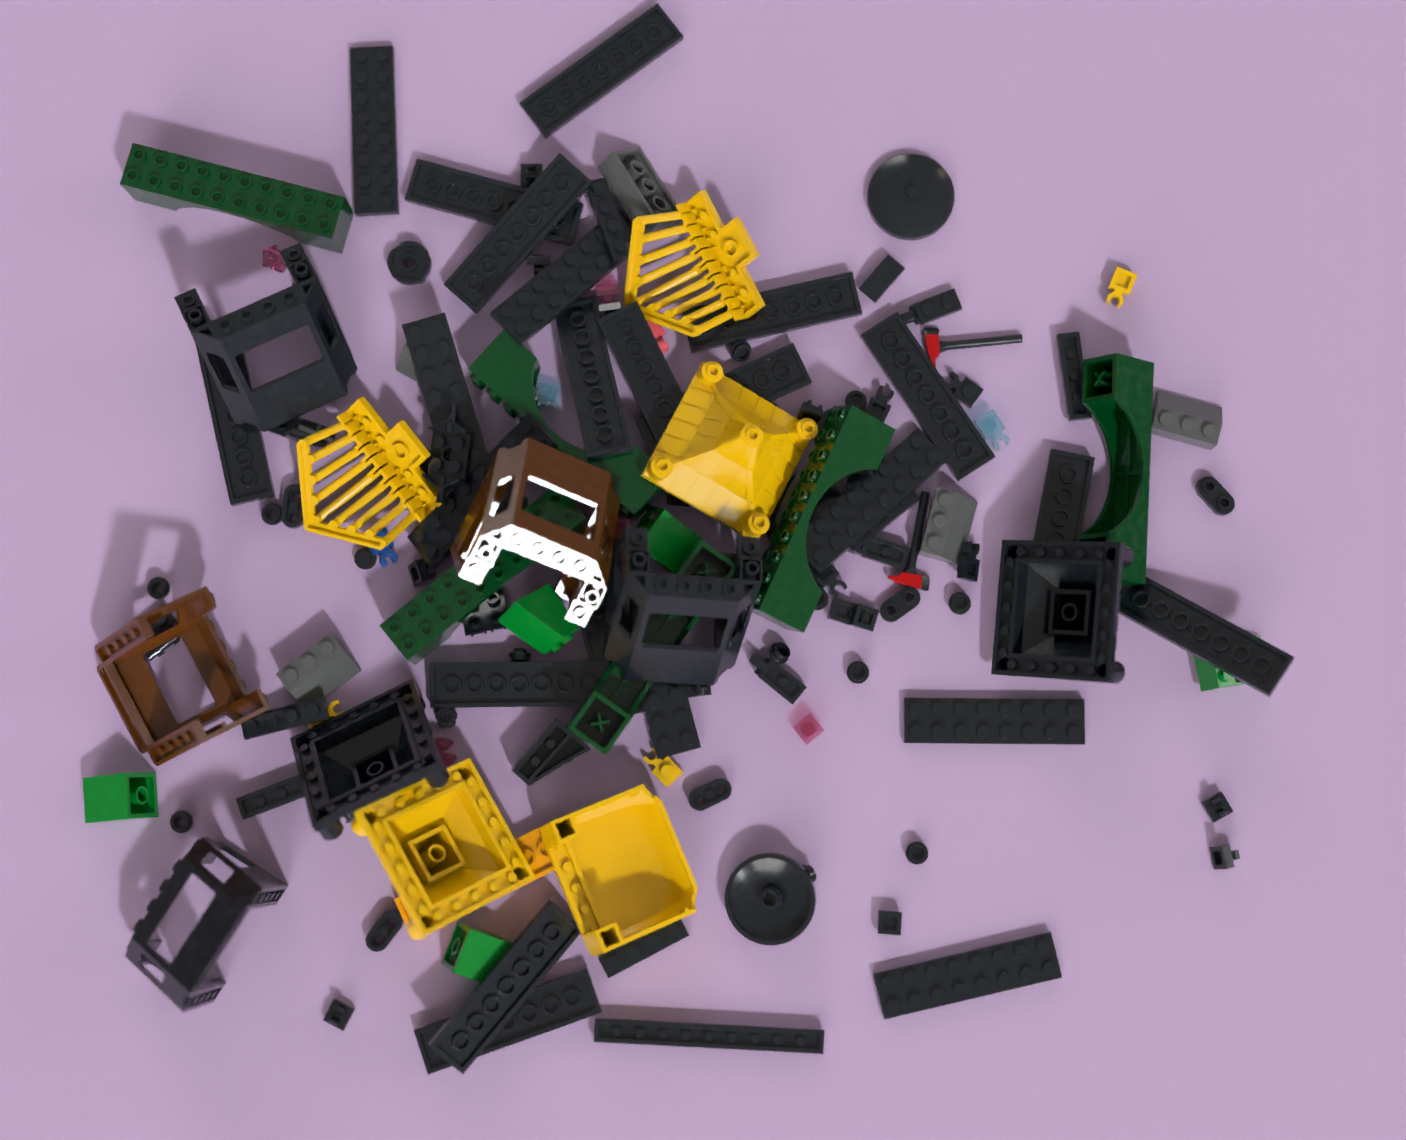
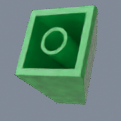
(667, 538)
(540, 620)
(120, 797)
(473, 951)

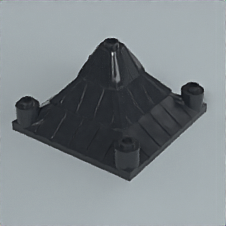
(1059, 610)
(366, 756)

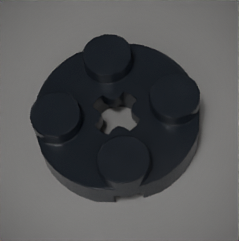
(416, 274)

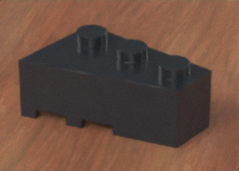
(549, 752)

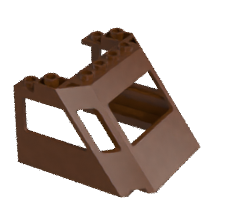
(576, 555)
(139, 696)

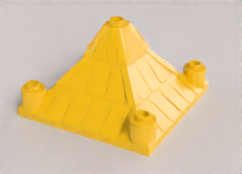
(728, 451)
(444, 848)

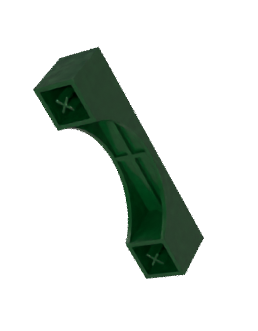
(186, 182)
(509, 378)
(1121, 400)
(844, 446)
(450, 599)
(612, 698)

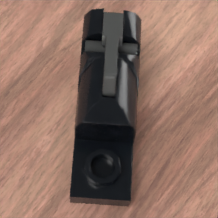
(300, 428)

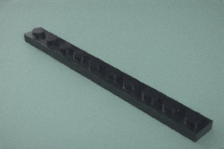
(709, 1035)

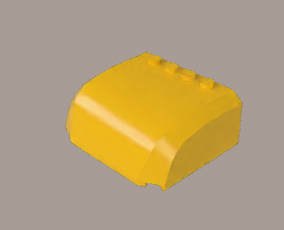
(620, 868)

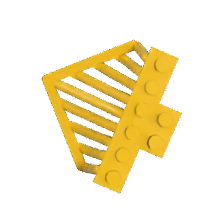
(724, 253)
(395, 456)

